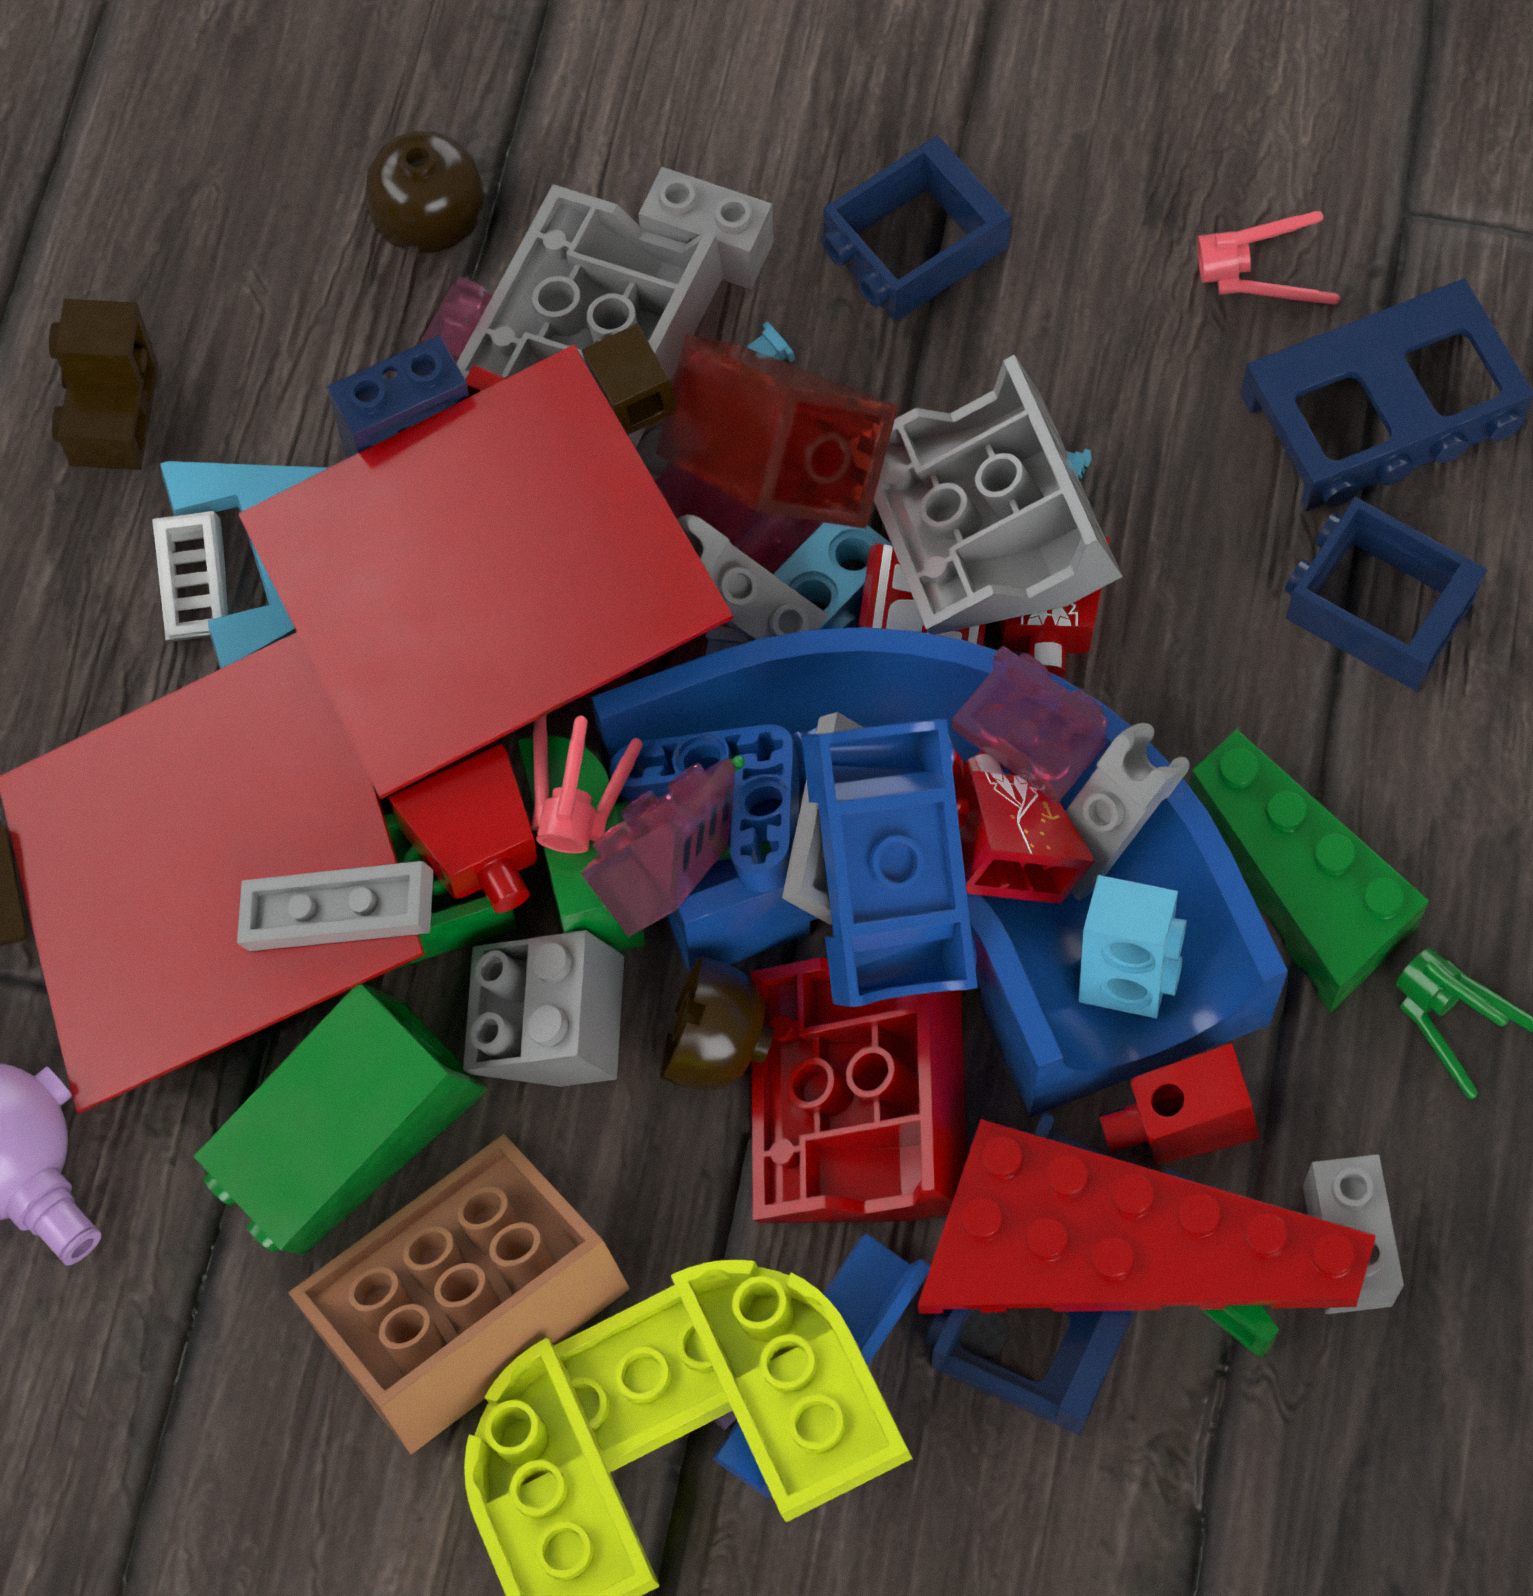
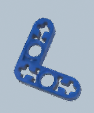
(752, 783)

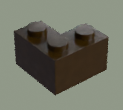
(107, 383)

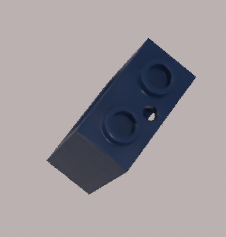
(959, 193)
(371, 403)
(1409, 552)

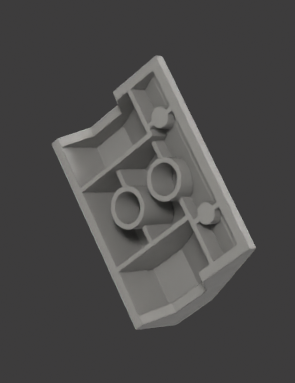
(588, 275)
(989, 510)

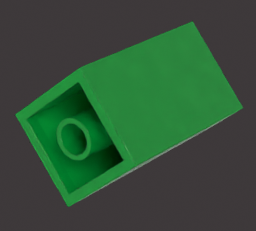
(336, 1120)

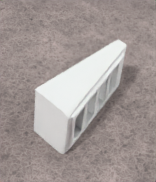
(185, 528)

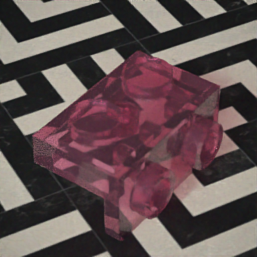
(1033, 724)

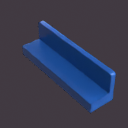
(870, 1296)

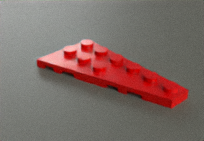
(1102, 1234)

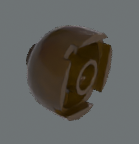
(424, 191)
(715, 1028)

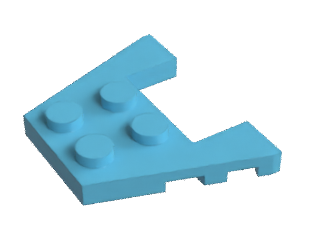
(223, 486)

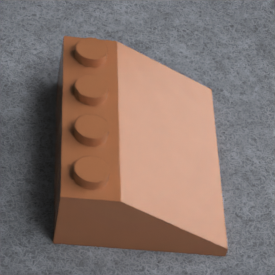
(458, 1290)

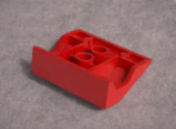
(856, 1103)

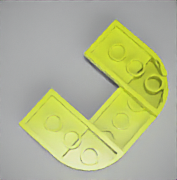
(646, 1377)

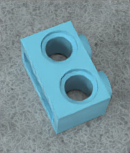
(819, 578)
(1131, 947)

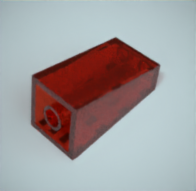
(776, 433)

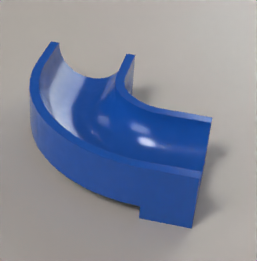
(1023, 947)

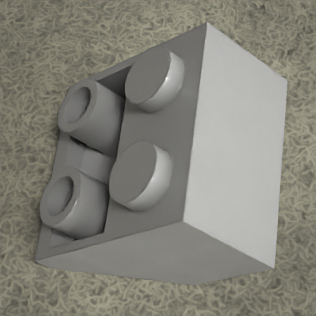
(545, 1010)

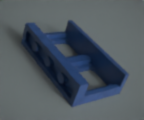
(1375, 356)
(1078, 1367)

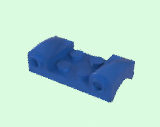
(891, 861)

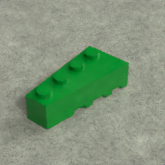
(1306, 869)

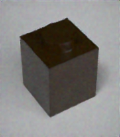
(631, 378)

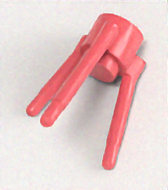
(1228, 254)
(568, 819)

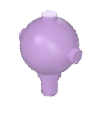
(32, 1163)

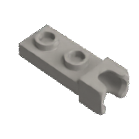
(756, 598)
(1120, 800)

